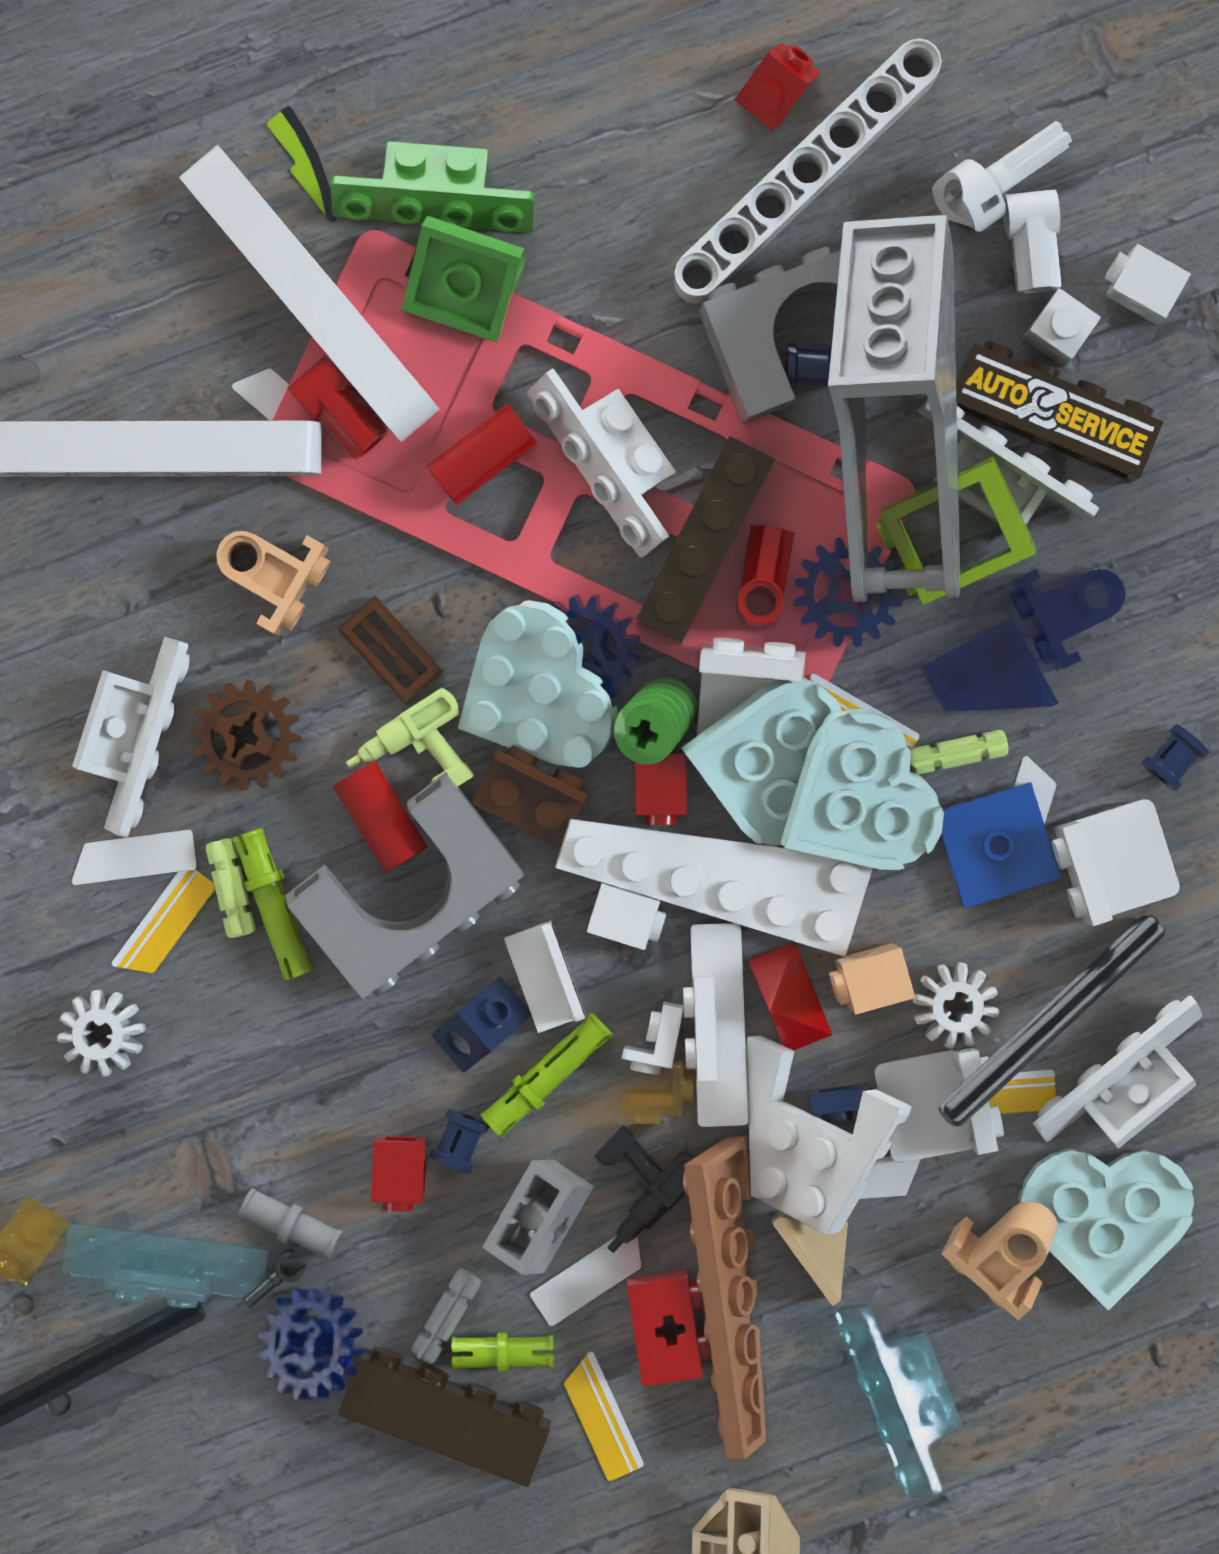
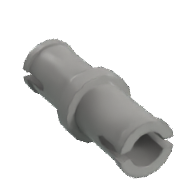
(290, 1223)

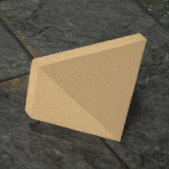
(817, 1252)

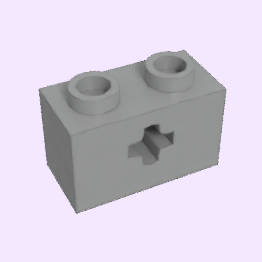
(537, 1217)

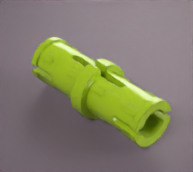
(502, 1352)

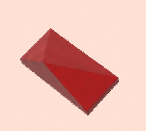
(790, 997)

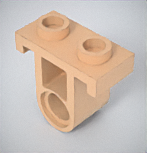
(275, 575)
(1004, 1257)

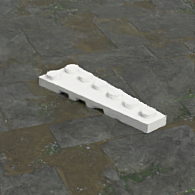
(740, 882)

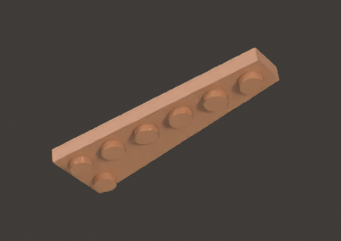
(716, 1190)

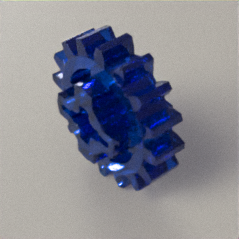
(819, 611)
(603, 660)
(310, 1344)

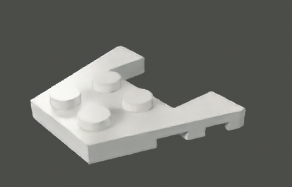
(802, 1160)

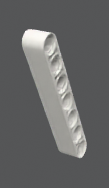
(819, 150)
(309, 293)
(159, 448)

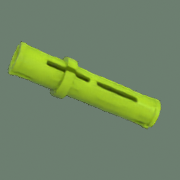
(269, 894)
(546, 1075)

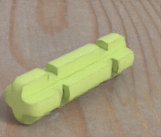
(959, 752)
(230, 888)

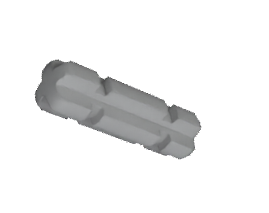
(446, 1316)

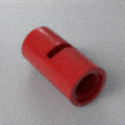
(481, 454)
(380, 816)

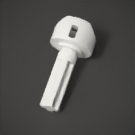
(981, 197)

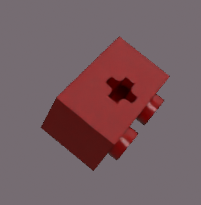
(660, 1357)

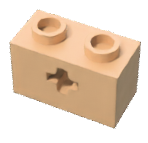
(872, 979)

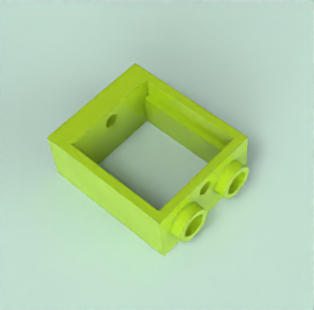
(1004, 508)

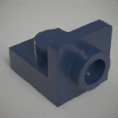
(836, 1102)

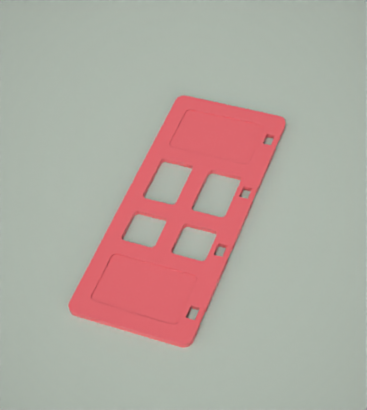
(464, 379)

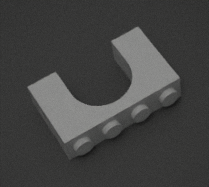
(743, 325)
(374, 949)

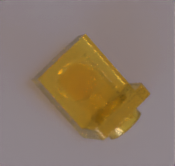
(648, 1105)
(28, 1240)

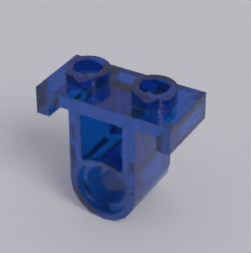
(1064, 611)

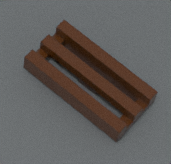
(419, 682)

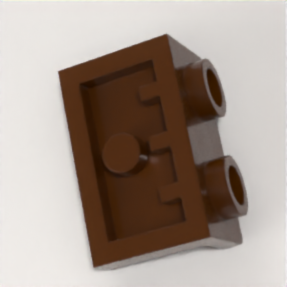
(530, 796)

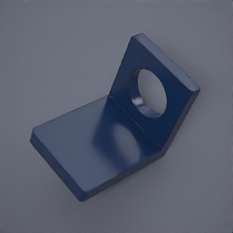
(482, 1024)

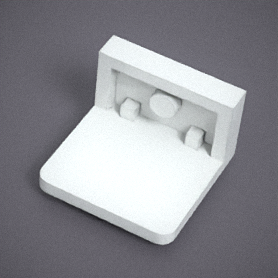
(738, 671)
(1115, 861)
(924, 1084)

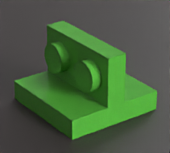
(463, 278)

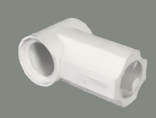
(1032, 226)

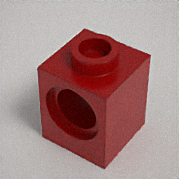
(661, 790)
(399, 1172)

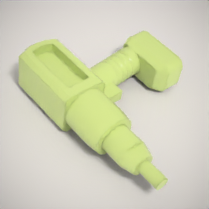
(419, 727)

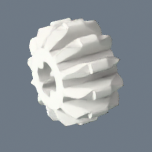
(101, 1014)
(964, 1019)

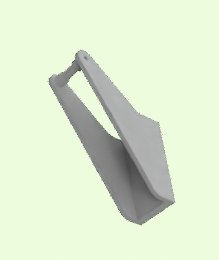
(892, 341)

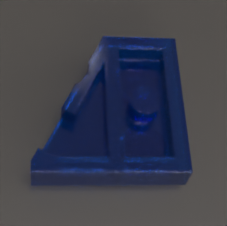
(989, 674)

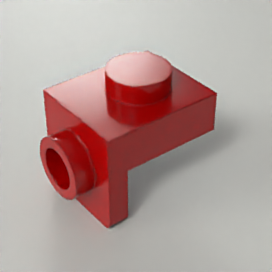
(777, 84)

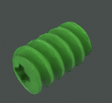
(655, 720)

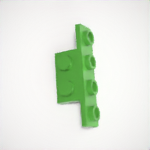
(437, 184)

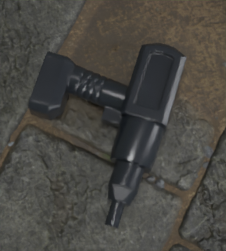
(659, 1187)

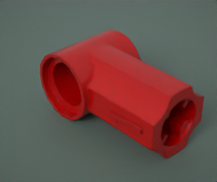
(331, 400)
(765, 572)

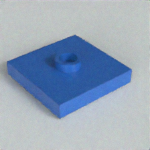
(998, 845)

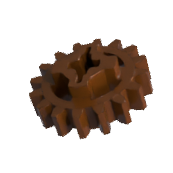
(257, 712)

